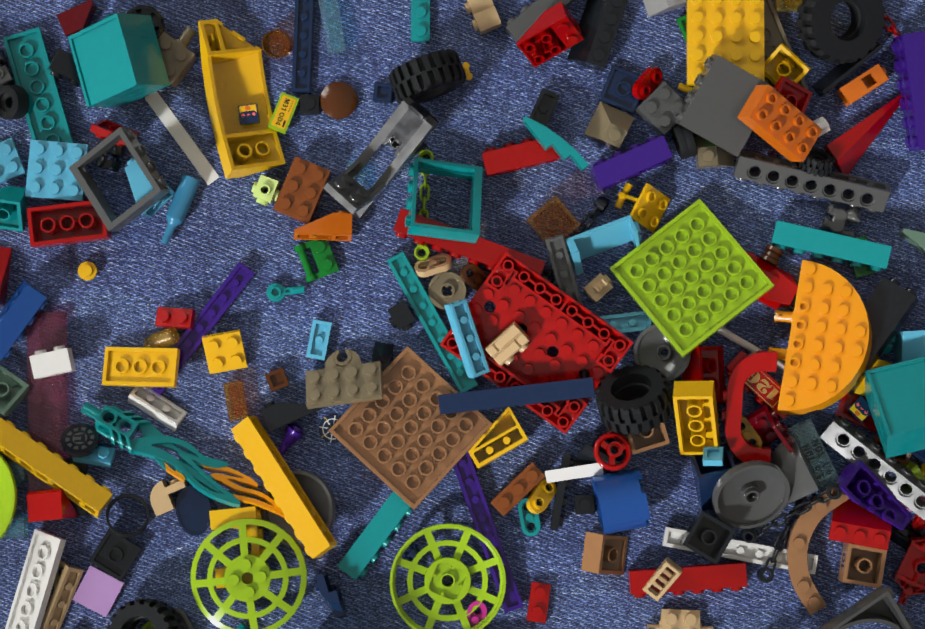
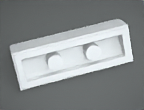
(157, 407)

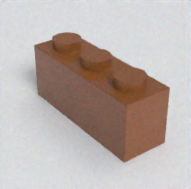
(517, 488)

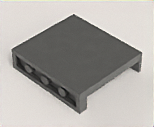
(716, 102)

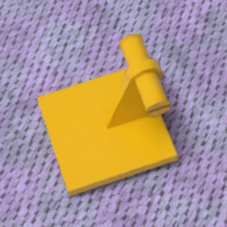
(648, 206)

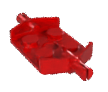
(907, 575)

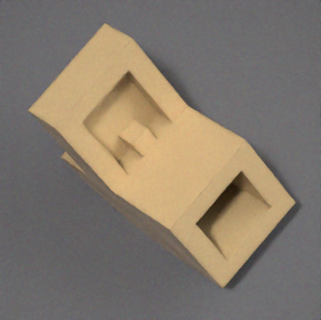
(161, 496)

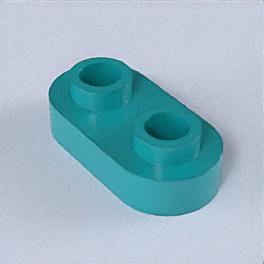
(527, 517)

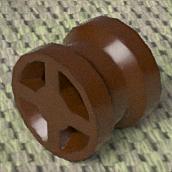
(772, 255)

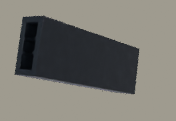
(887, 311)

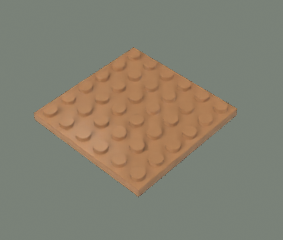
(404, 433)

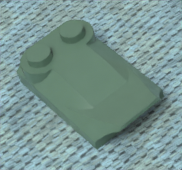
(12, 391)

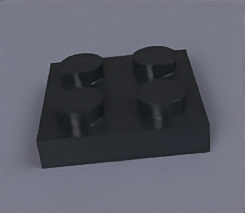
(115, 555)

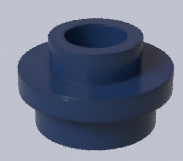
(411, 552)

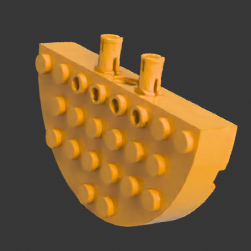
(826, 341)

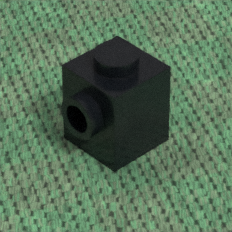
(401, 316)

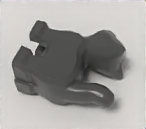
(839, 218)

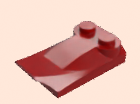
(784, 285)

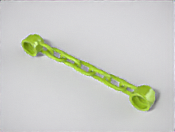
(424, 200)

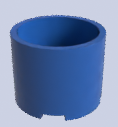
(621, 501)

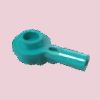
(277, 292)

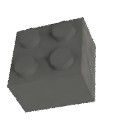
(660, 109)

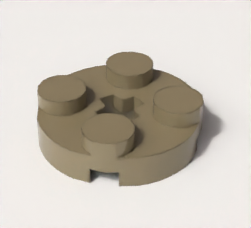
(446, 279)

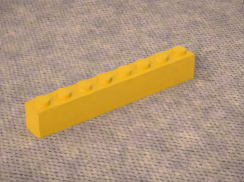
(52, 469)
(284, 487)

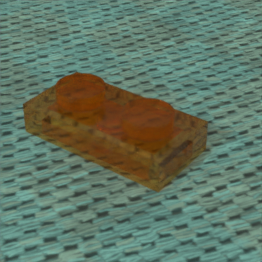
(236, 400)

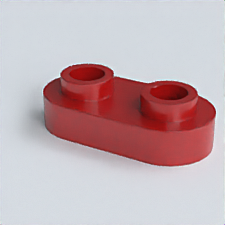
(649, 81)

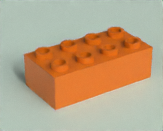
(779, 123)

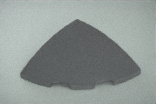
(796, 469)

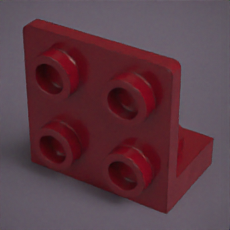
(769, 428)

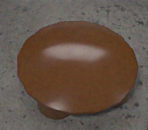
(338, 100)

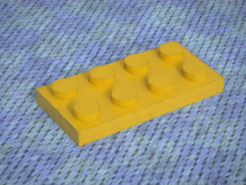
(141, 367)

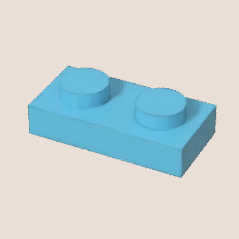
(319, 339)
(101, 457)

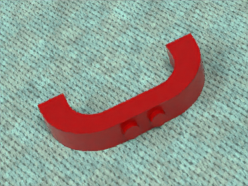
(754, 362)

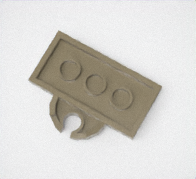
(344, 381)

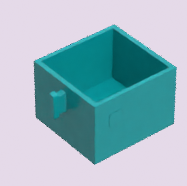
(118, 60)
(898, 405)

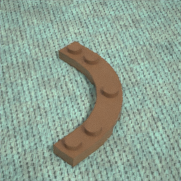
(798, 548)

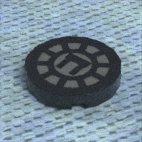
(80, 440)

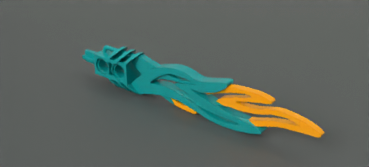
(190, 465)

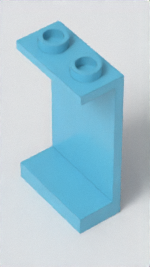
(601, 240)

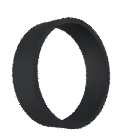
(127, 535)

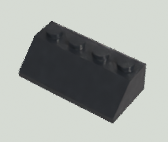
(599, 30)

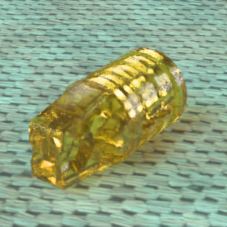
(162, 338)

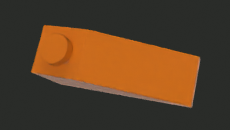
(328, 228)

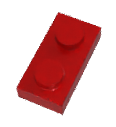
(175, 317)
(538, 602)

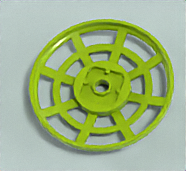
(447, 566)
(257, 567)

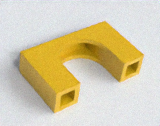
(222, 516)

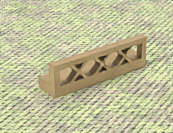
(60, 600)

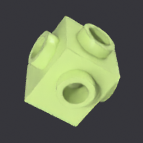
(263, 184)

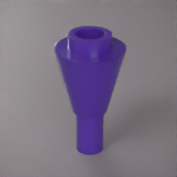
(292, 434)

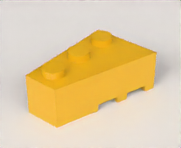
(498, 440)

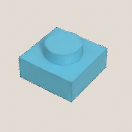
(713, 456)

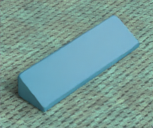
(467, 338)

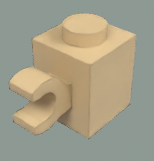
(598, 287)

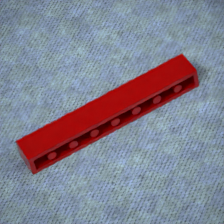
(481, 252)

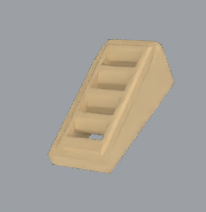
(657, 575)

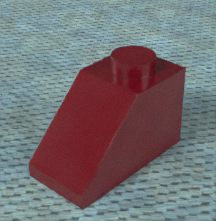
(77, 17)

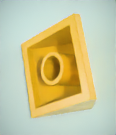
(785, 63)

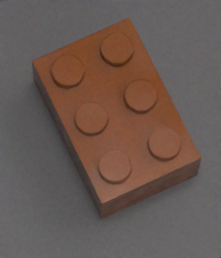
(302, 191)

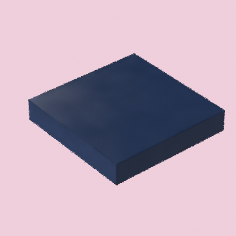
(618, 90)

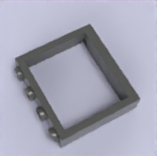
(95, 196)

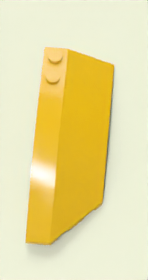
(235, 78)

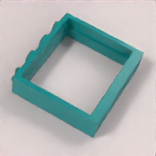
(447, 169)

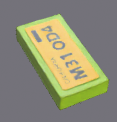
(283, 113)

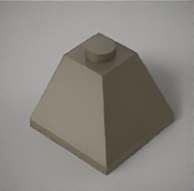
(609, 126)
(711, 155)

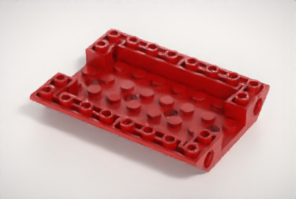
(550, 321)

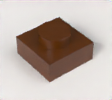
(277, 379)

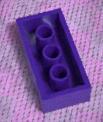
(631, 163)

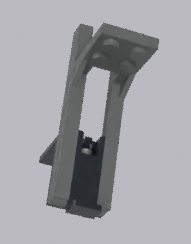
(404, 132)

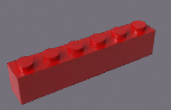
(693, 578)

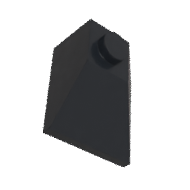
(586, 456)

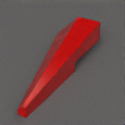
(853, 143)

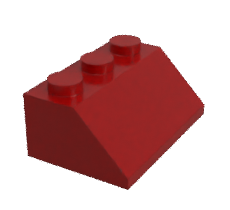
(707, 365)
(858, 526)

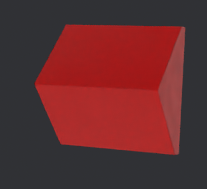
(49, 505)

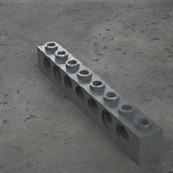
(841, 181)
(904, 475)

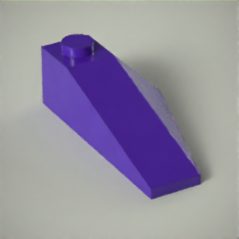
(871, 494)

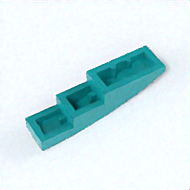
(550, 139)

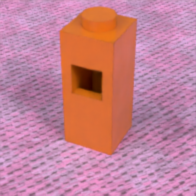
(862, 85)

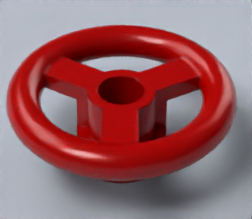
(619, 450)

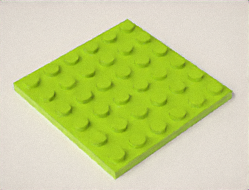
(691, 277)

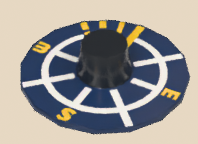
(326, 423)

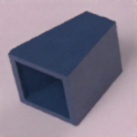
(707, 476)

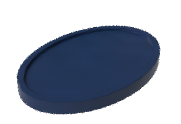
(193, 511)

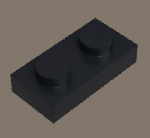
(544, 107)

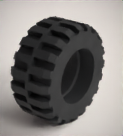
(428, 76)
(636, 415)
(156, 611)

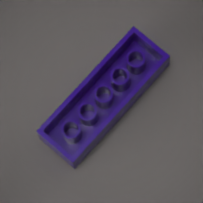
(910, 65)

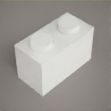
(52, 363)

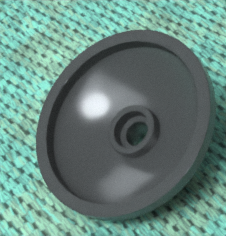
(649, 351)

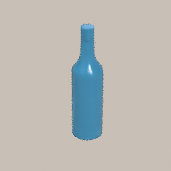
(180, 205)

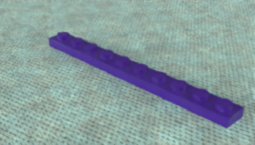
(485, 525)

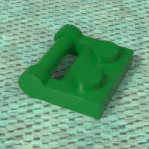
(323, 257)

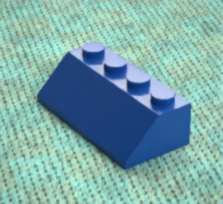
(18, 314)

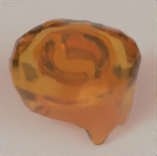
(276, 44)

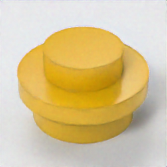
(87, 270)

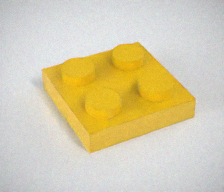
(224, 351)

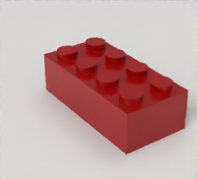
(65, 225)

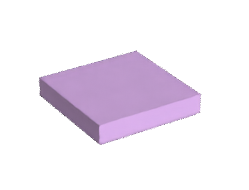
(98, 591)

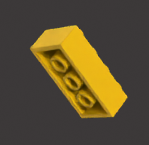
(696, 416)

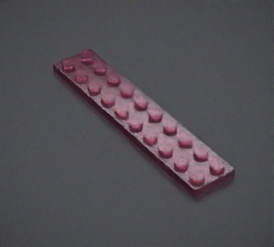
(47, 396)

